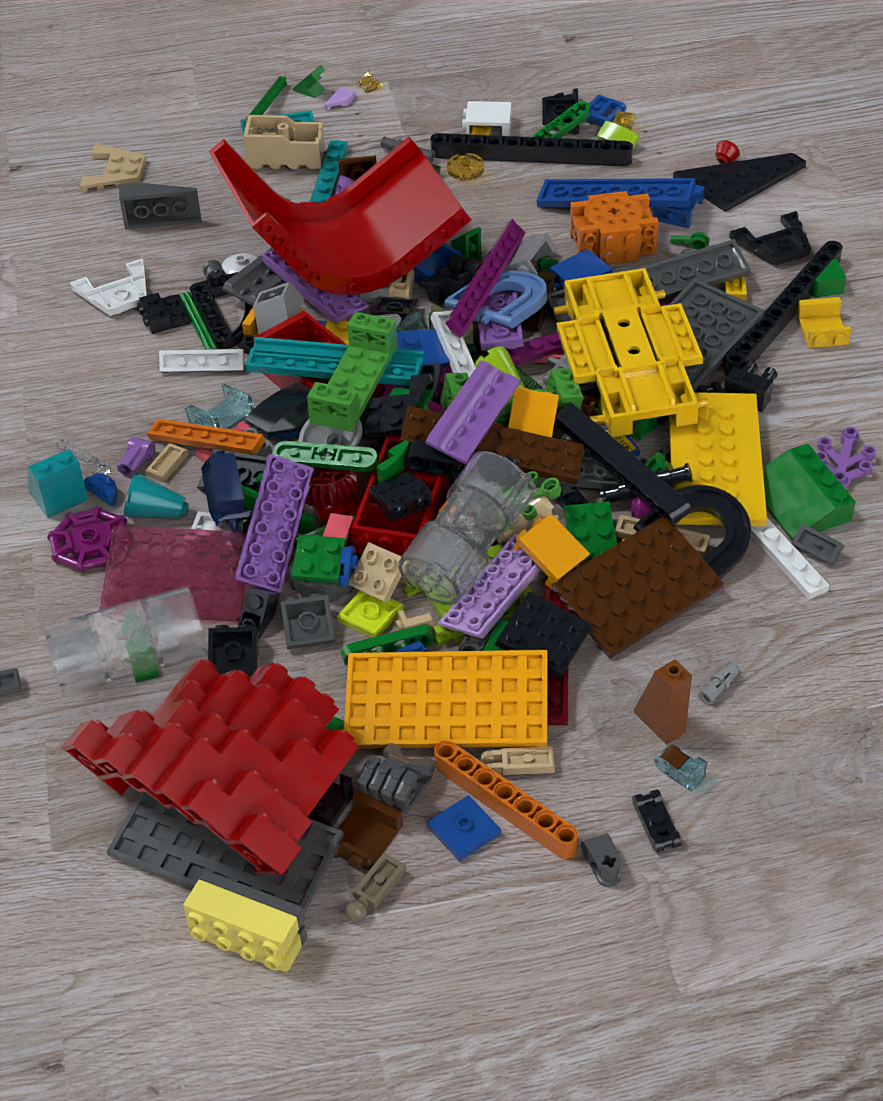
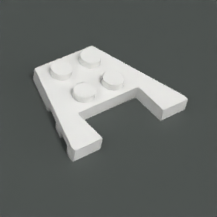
(117, 295)

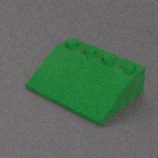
(805, 491)

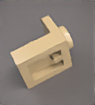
(403, 623)

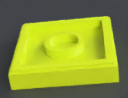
(369, 614)

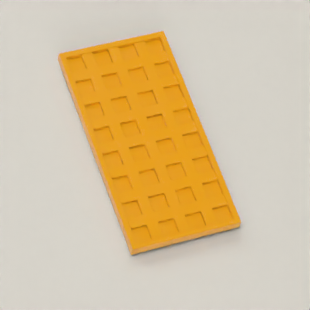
(448, 697)

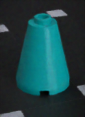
(153, 500)

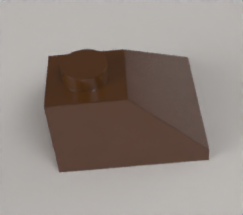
(356, 166)

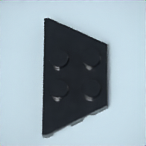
(555, 105)

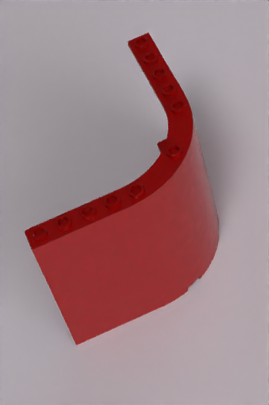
(382, 220)

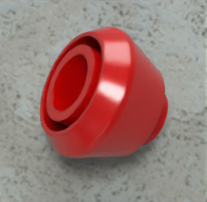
(726, 151)

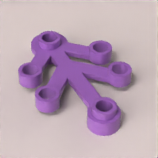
(848, 438)

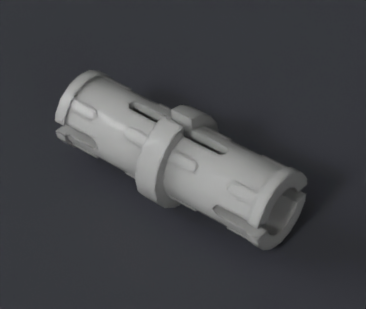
(710, 693)

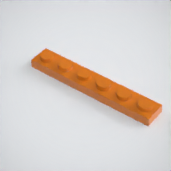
(206, 436)

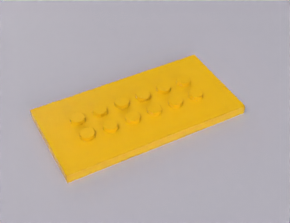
(723, 453)

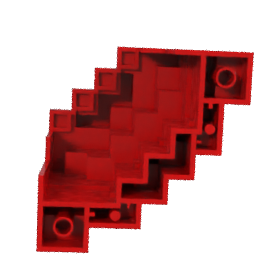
(228, 756)

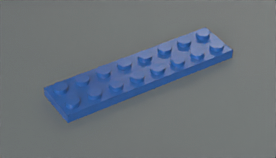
(661, 191)

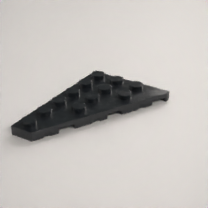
(738, 181)

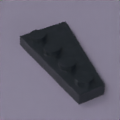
(248, 467)

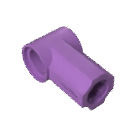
(137, 452)

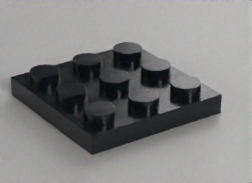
(547, 627)

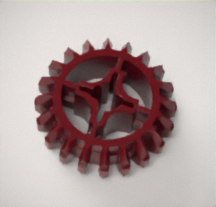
(331, 487)

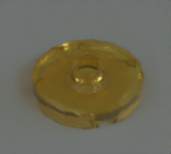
(465, 167)

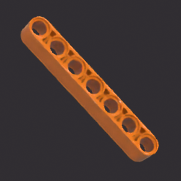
(472, 775)

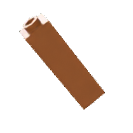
(666, 701)

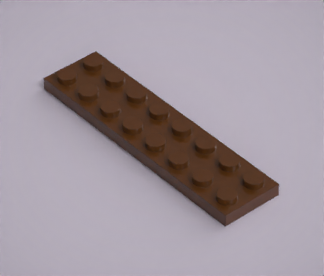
(534, 452)

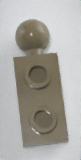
(374, 886)

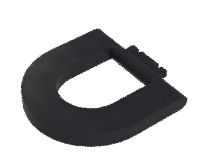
(730, 513)

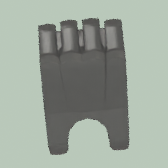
(397, 779)

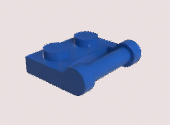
(600, 106)

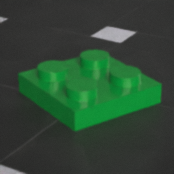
(318, 559)

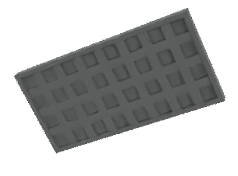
(180, 851)

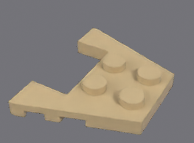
(121, 168)

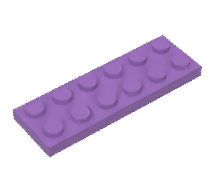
(496, 334)

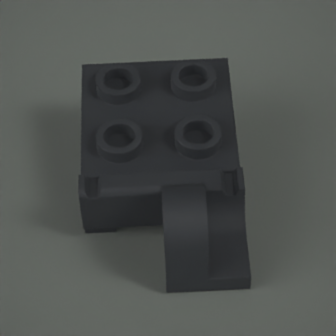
(450, 278)

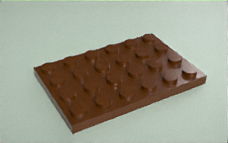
(638, 586)

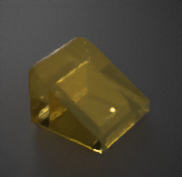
(369, 83)

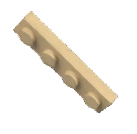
(699, 541)

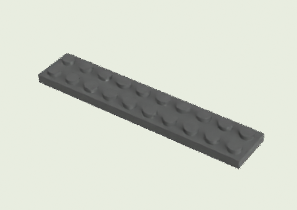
(708, 265)

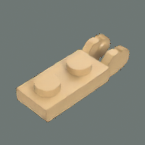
(520, 760)

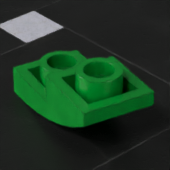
(395, 463)

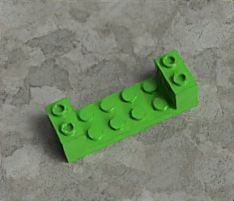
(353, 382)
(559, 383)

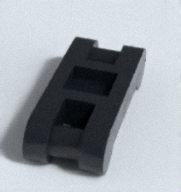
(656, 821)

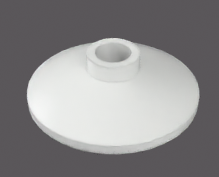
(237, 262)

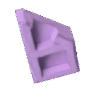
(341, 97)

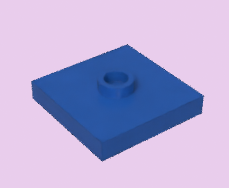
(464, 828)

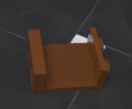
(368, 831)

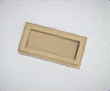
(166, 462)

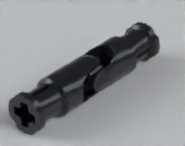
(670, 476)

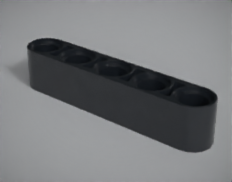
(430, 460)

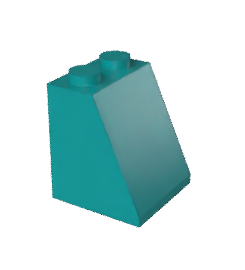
(57, 483)

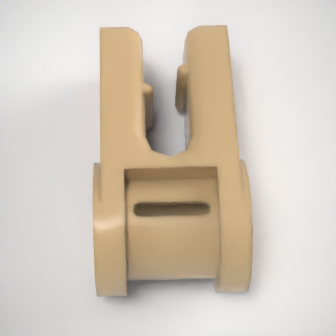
(402, 289)

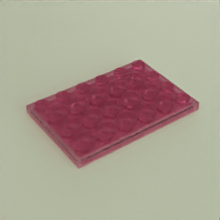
(163, 559)

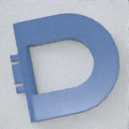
(531, 300)

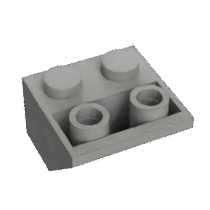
(276, 306)

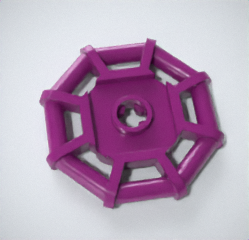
(83, 525)

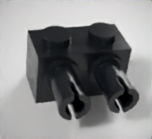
(746, 382)

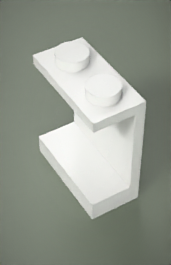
(487, 115)

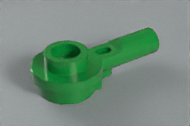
(696, 240)

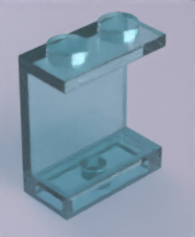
(227, 413)

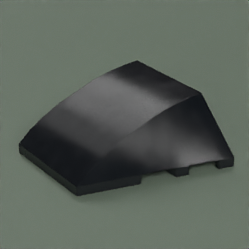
(281, 411)

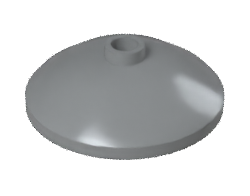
(325, 435)

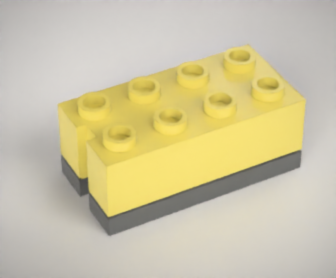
(245, 921)

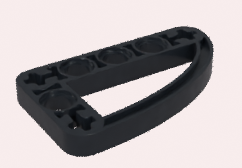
(208, 293)

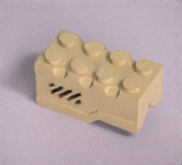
(292, 146)

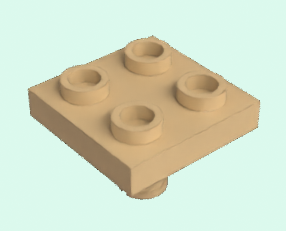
(376, 573)

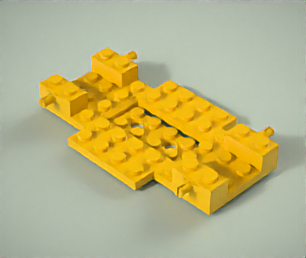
(640, 384)

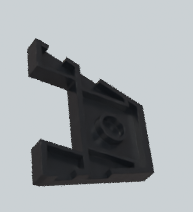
(779, 245)
(387, 414)

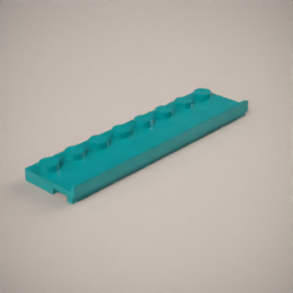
(322, 359)

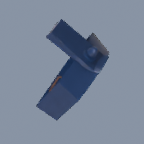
(224, 490)

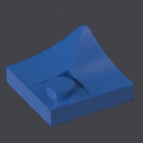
(424, 341)

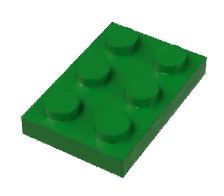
(591, 526)

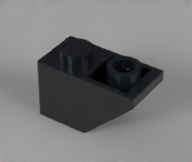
(259, 608)

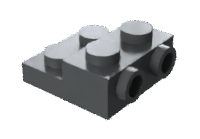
(307, 621)

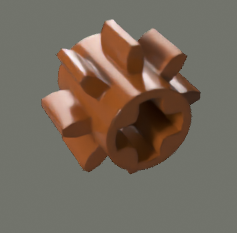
(589, 406)

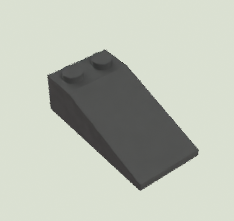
(158, 205)

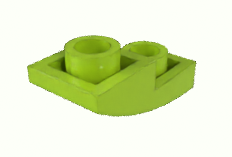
(613, 131)

